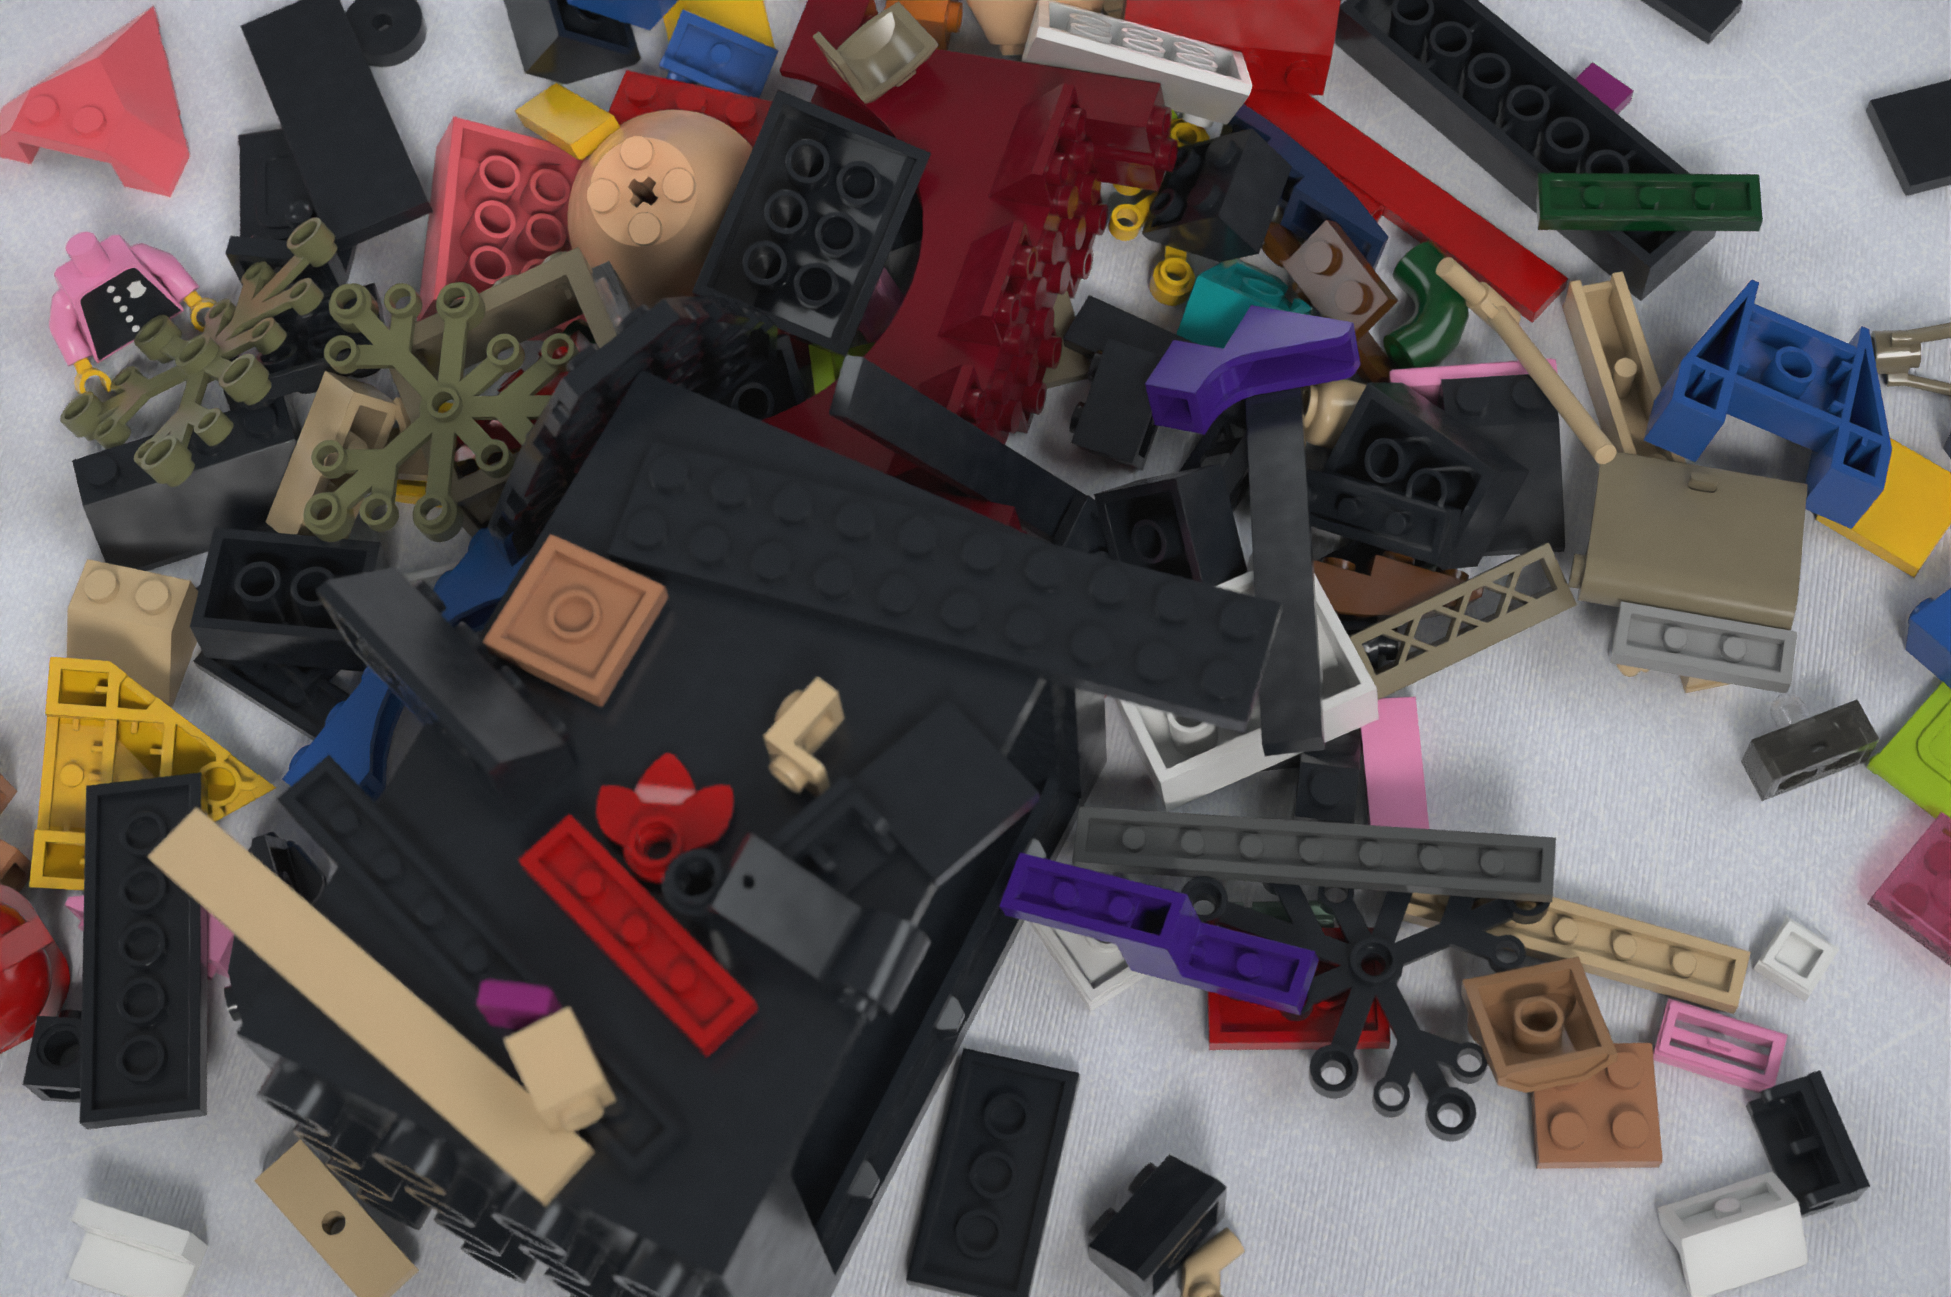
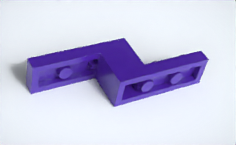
(1159, 933)

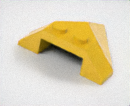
(109, 732)

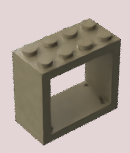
(514, 306)

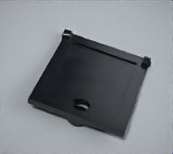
(271, 186)

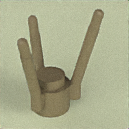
(1901, 349)

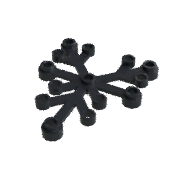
(1415, 1049)

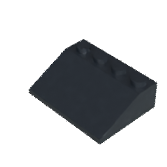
(813, 222)

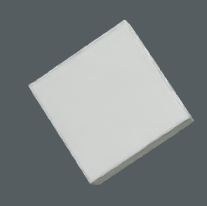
(1796, 959)

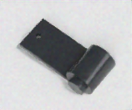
(848, 949)

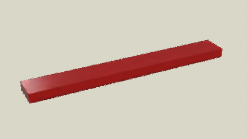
(1415, 201)

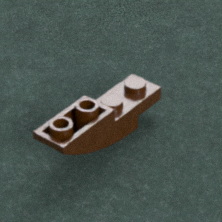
(1383, 586)

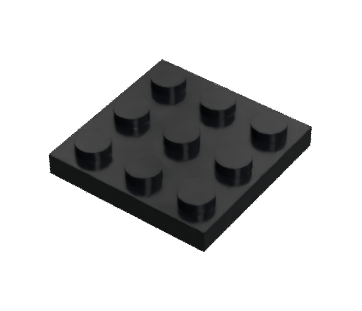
(300, 359)

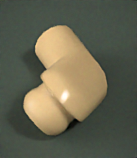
(1203, 1266)

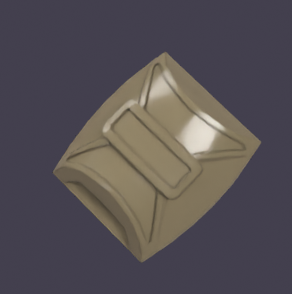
(880, 53)

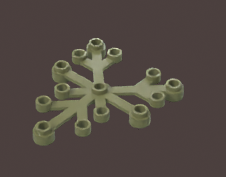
(206, 360)
(378, 468)

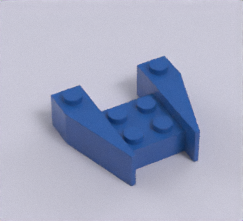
(1791, 386)

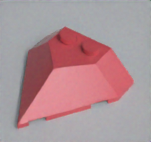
(107, 107)

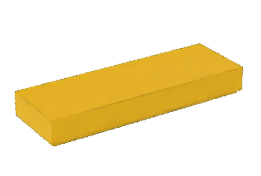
(567, 120)

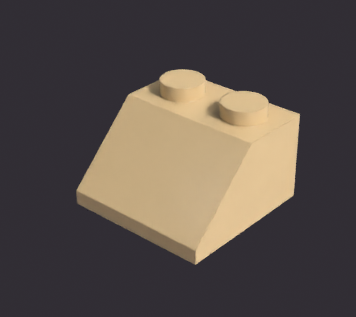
(135, 623)

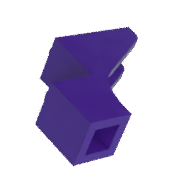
(1264, 355)

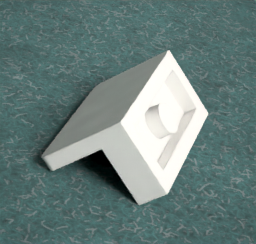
(1736, 1234)
(134, 1253)

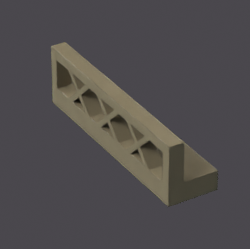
(1478, 634)

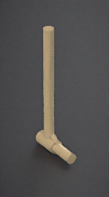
(1505, 321)

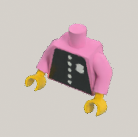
(111, 295)

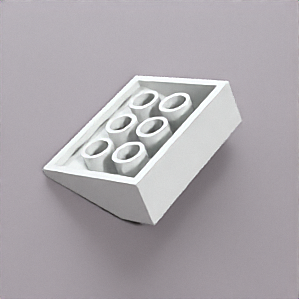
(1194, 76)
(1198, 758)

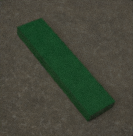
(1648, 202)

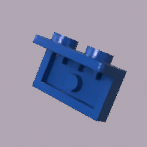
(716, 57)

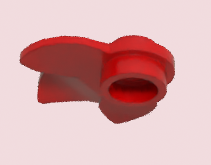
(663, 811)

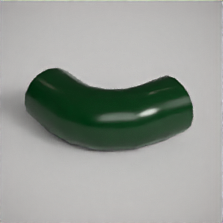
(1438, 312)

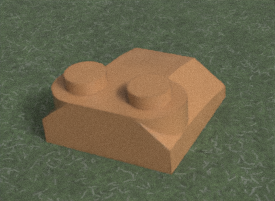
(1538, 1025)

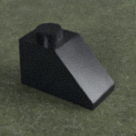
(1329, 782)

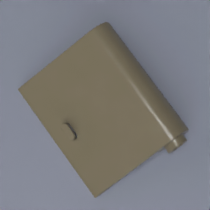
(1694, 541)

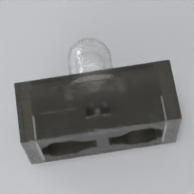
(1807, 746)

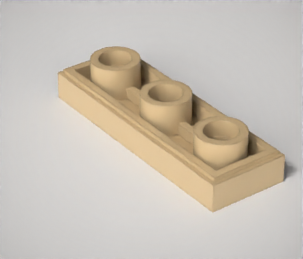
(314, 1202)

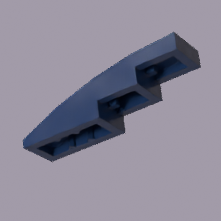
(1313, 191)

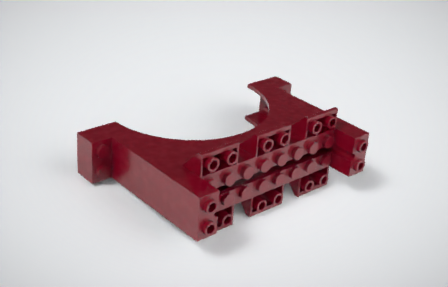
(1004, 225)

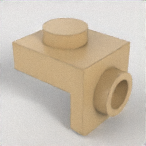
(799, 731)

